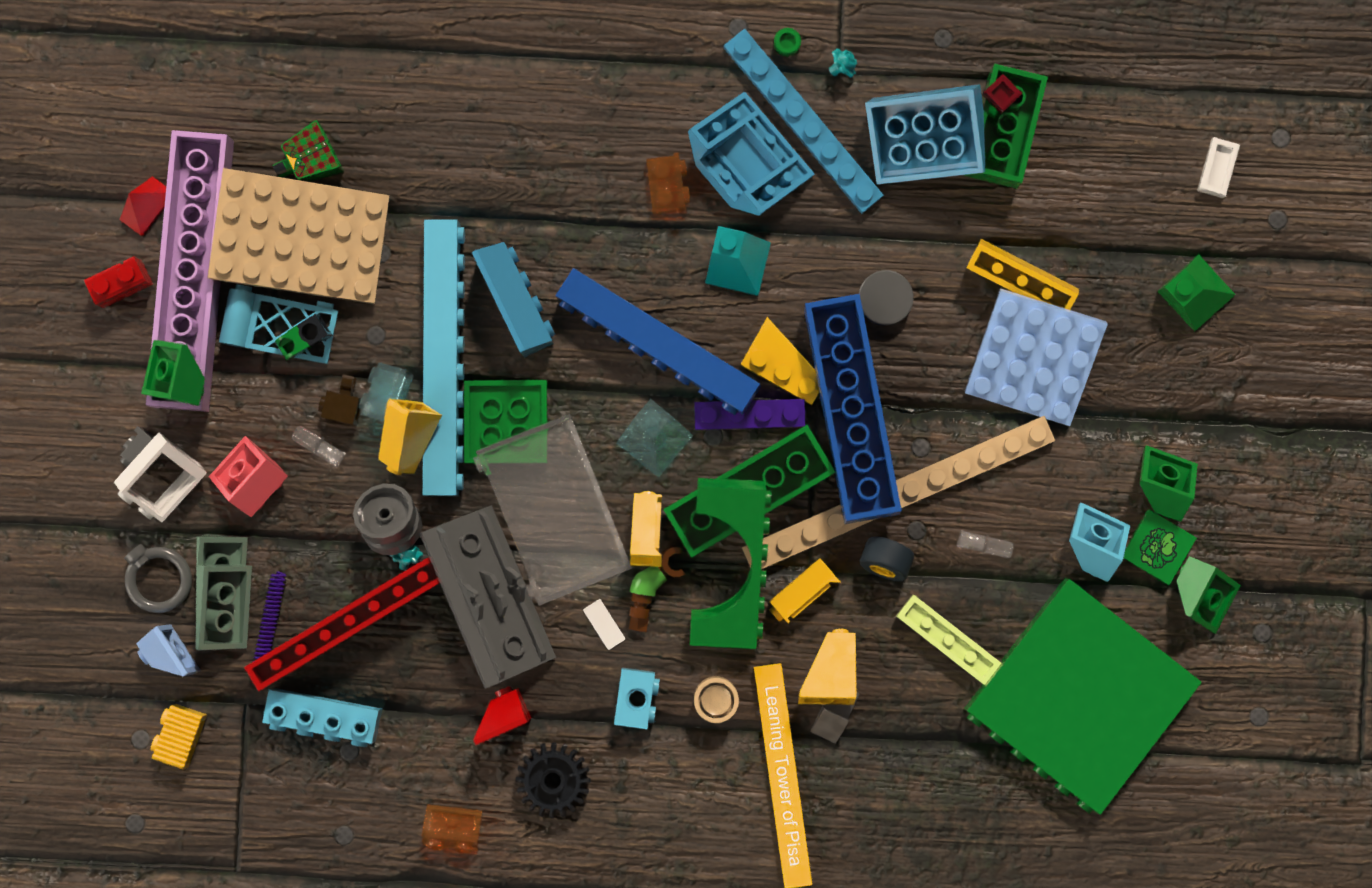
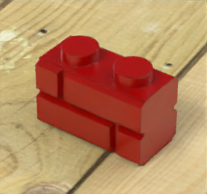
(118, 282)

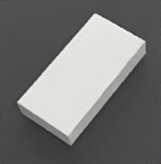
(1218, 167)

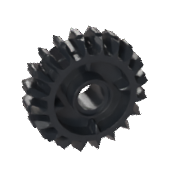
(545, 795)

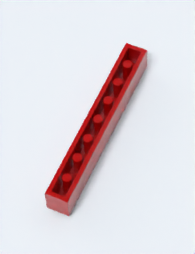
(342, 624)

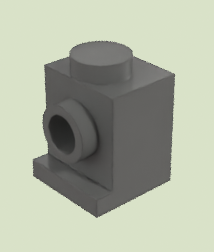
(135, 445)

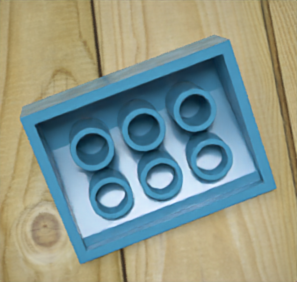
(927, 134)

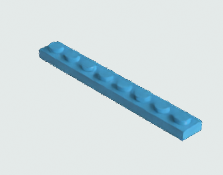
(803, 121)

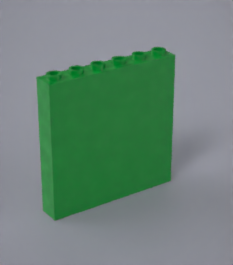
(1082, 696)

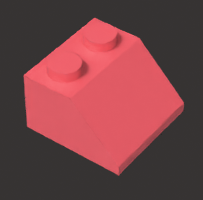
(248, 477)

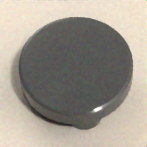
(886, 297)

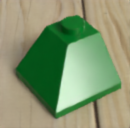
(1196, 292)
(173, 374)
(1168, 482)
(1205, 593)

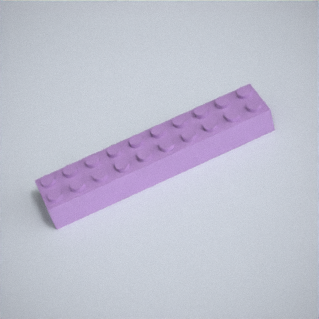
(184, 296)

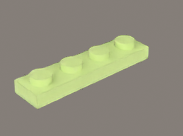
(948, 639)

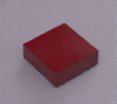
(1001, 94)

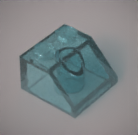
(385, 384)

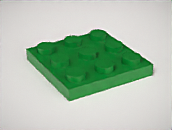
(501, 410)

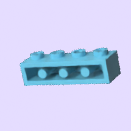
(323, 716)

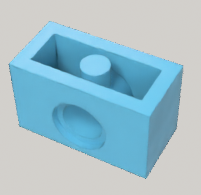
(626, 712)

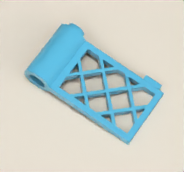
(242, 317)

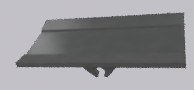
(487, 596)

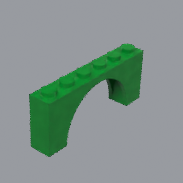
(742, 507)

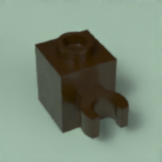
(341, 406)

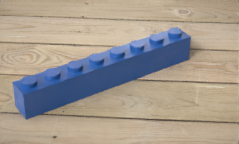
(657, 341)

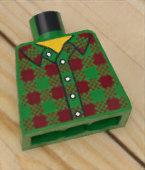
(308, 155)

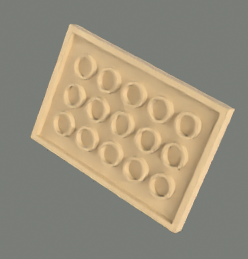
(298, 236)

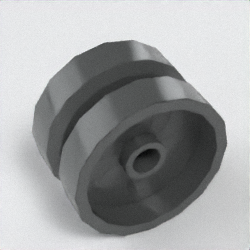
(387, 519)

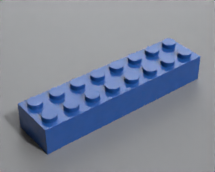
(852, 409)

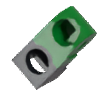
(303, 337)

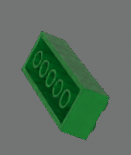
(786, 467)

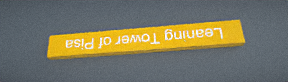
(782, 775)

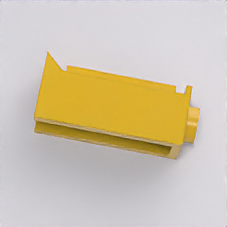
(646, 530)
(802, 591)

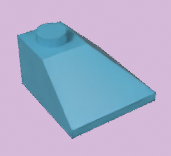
(1098, 541)

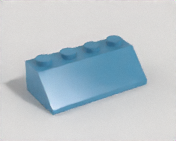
(513, 298)

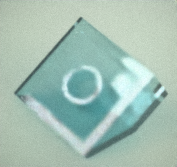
(654, 438)

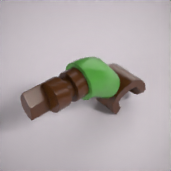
(645, 586)

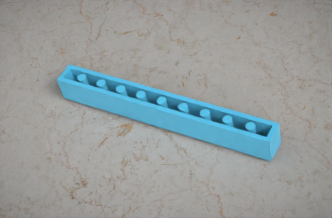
(442, 354)

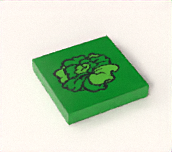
(1158, 547)

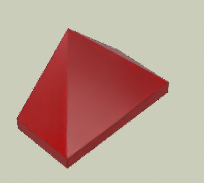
(144, 205)

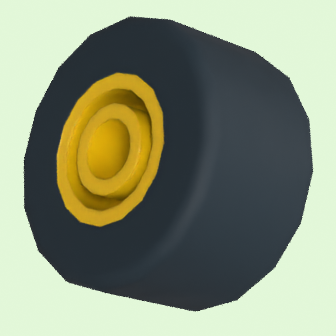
(887, 558)

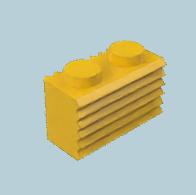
(178, 736)

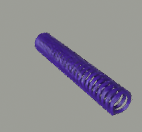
(277, 586)

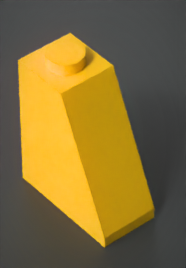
(406, 434)
(832, 672)

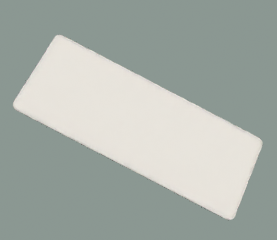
(604, 624)

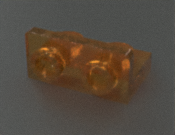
(666, 184)
(451, 828)

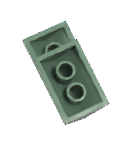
(222, 592)

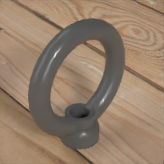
(139, 557)

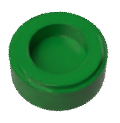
(787, 42)

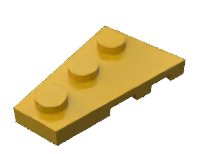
(781, 363)

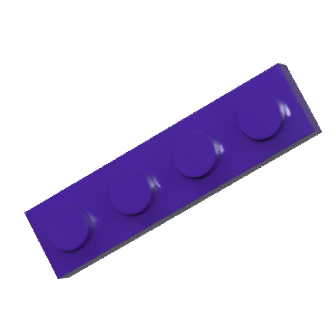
(758, 415)

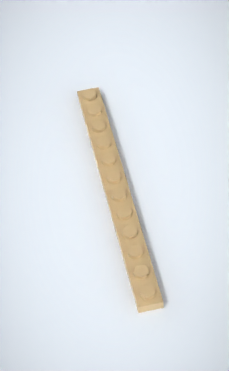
(912, 488)

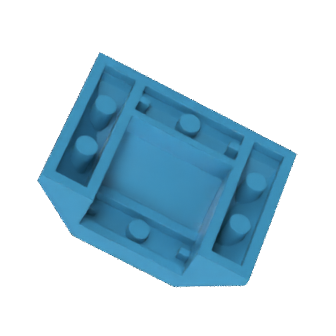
(746, 157)

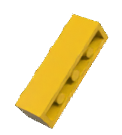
(1021, 276)

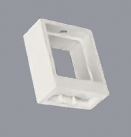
(177, 491)

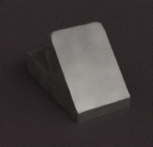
(832, 721)

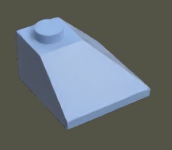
(166, 651)

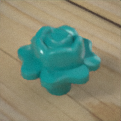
(843, 63)
(405, 558)

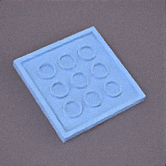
(1035, 357)

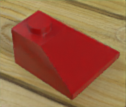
(502, 714)

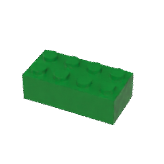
(1011, 134)

